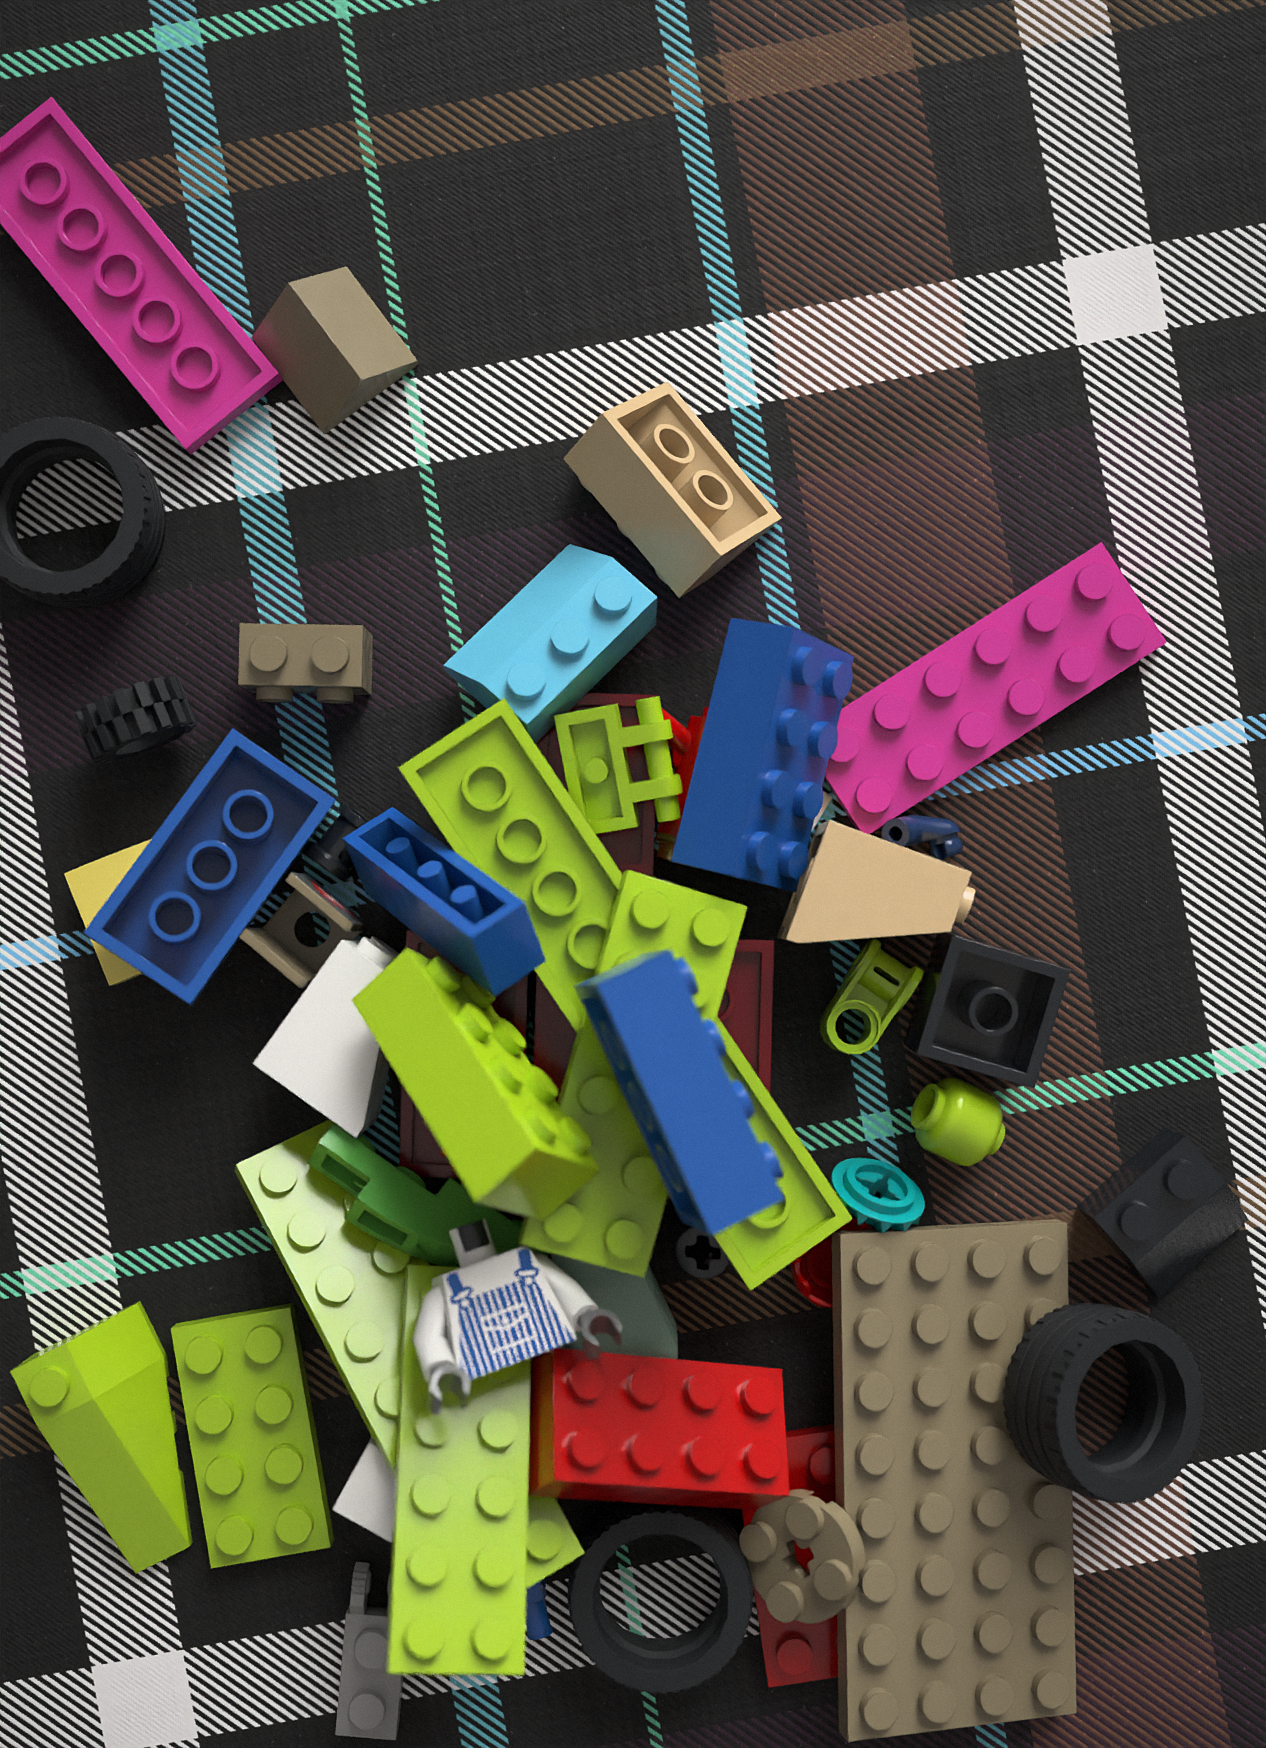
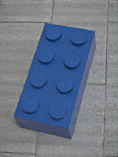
(764, 754)
(210, 867)
(681, 1091)

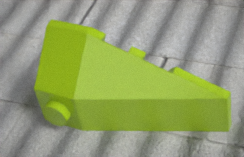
(113, 1429)

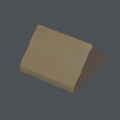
(332, 346)

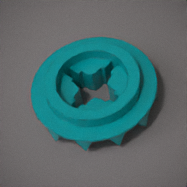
(860, 1178)

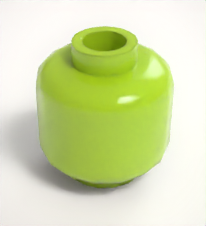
(958, 1121)

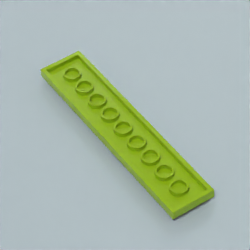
(524, 831)

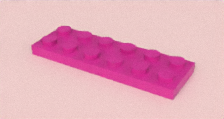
(126, 279)
(987, 688)

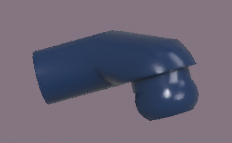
(917, 829)

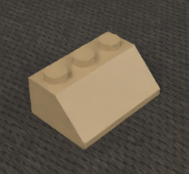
(671, 487)

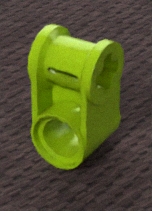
(870, 996)

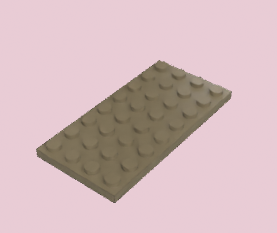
(961, 1539)

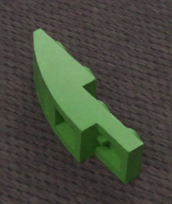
(397, 1206)

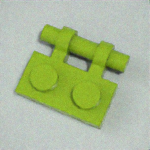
(599, 766)

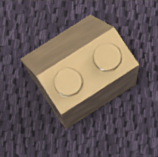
(872, 889)

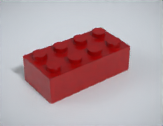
(656, 1431)

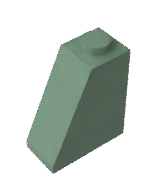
(637, 1302)

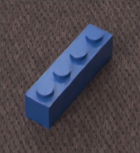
(445, 900)

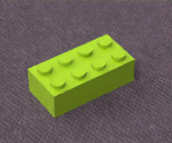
(476, 1086)

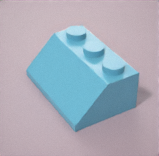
(556, 638)

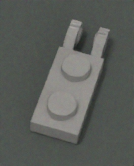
(367, 1696)

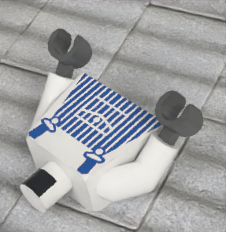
(499, 1314)

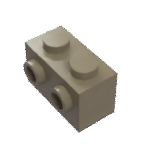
(305, 660)

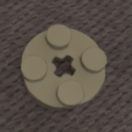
(777, 1575)

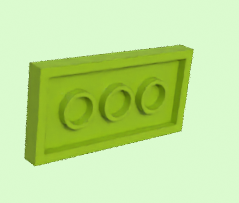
(252, 1435)

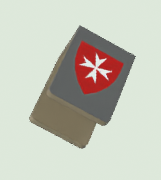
(278, 938)

